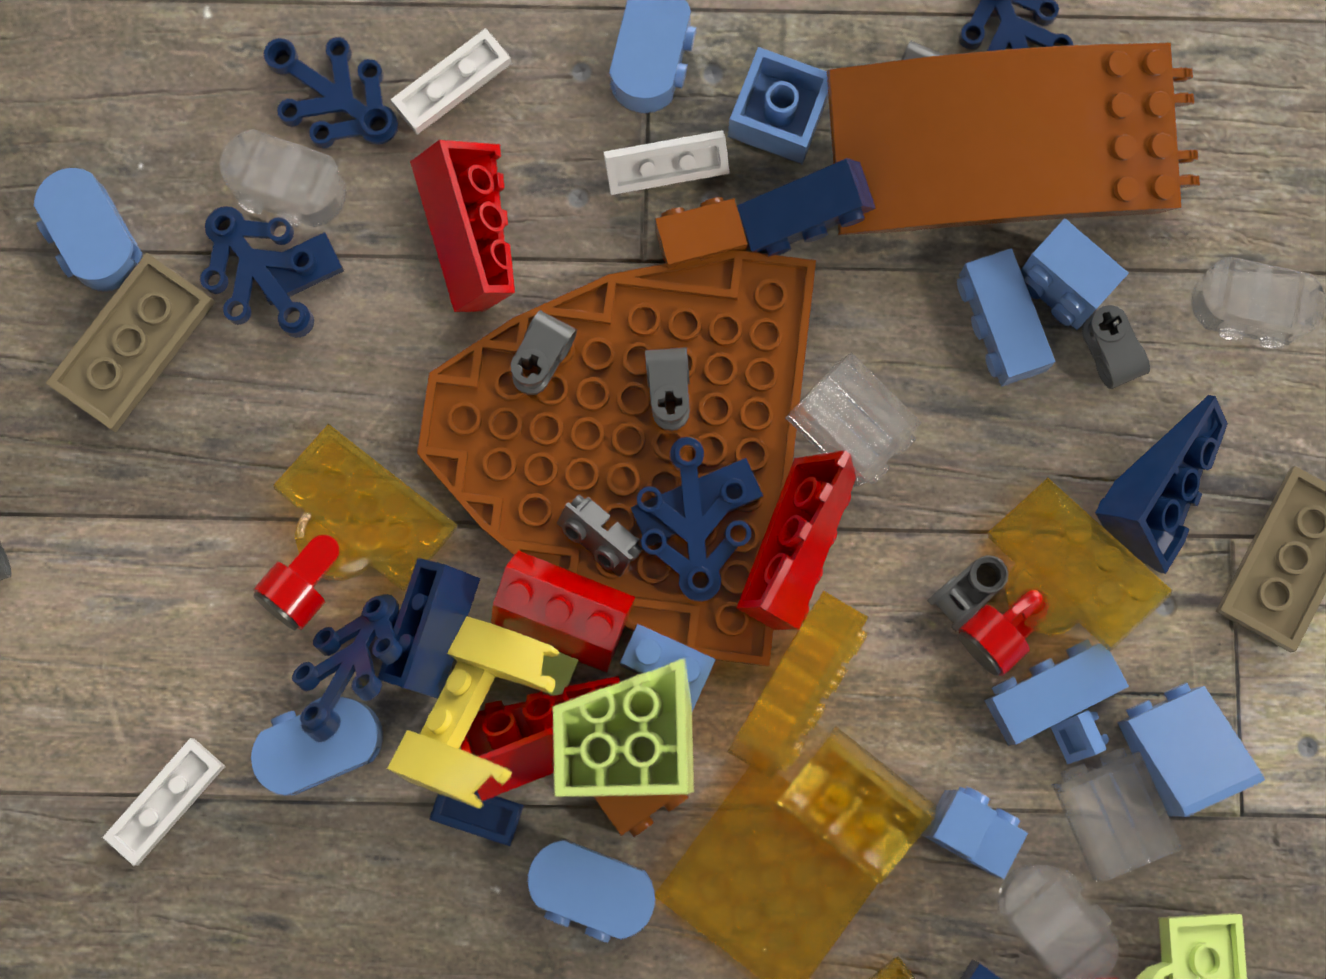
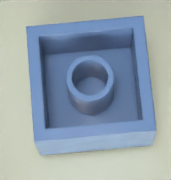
(779, 105)
(1071, 274)

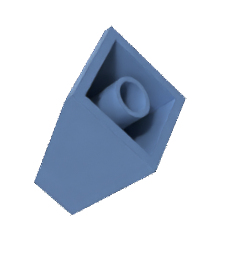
(1189, 750)

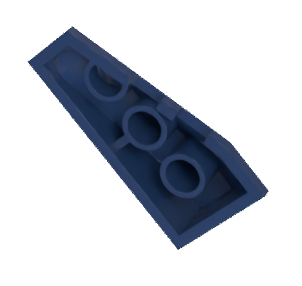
(1154, 495)

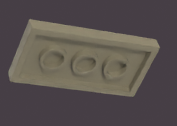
(130, 342)
(1284, 565)

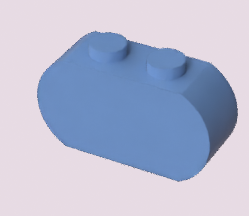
(650, 53)
(86, 229)
(292, 762)
(591, 890)

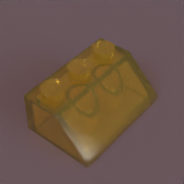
(858, 805)

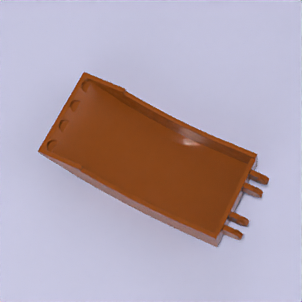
(1013, 135)

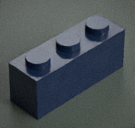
(806, 208)
(427, 626)

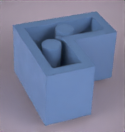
(652, 651)
(976, 831)

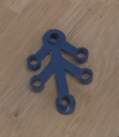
(1013, 28)
(336, 96)
(255, 265)
(694, 526)
(377, 620)

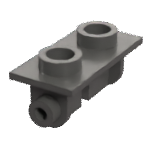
(583, 524)

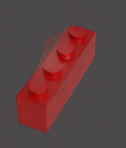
(466, 221)
(798, 540)
(521, 736)

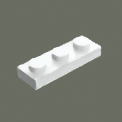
(451, 81)
(666, 162)
(163, 802)

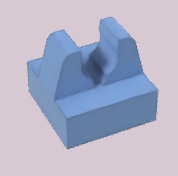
(1079, 736)

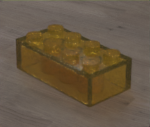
(801, 679)

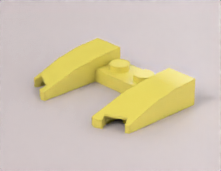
(481, 655)

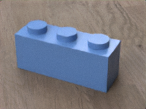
(1005, 318)
(1055, 691)

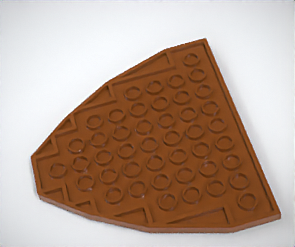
(594, 432)

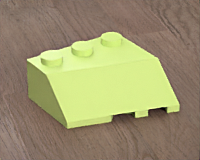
(627, 737)

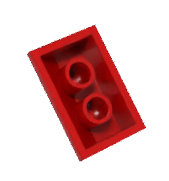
(561, 609)

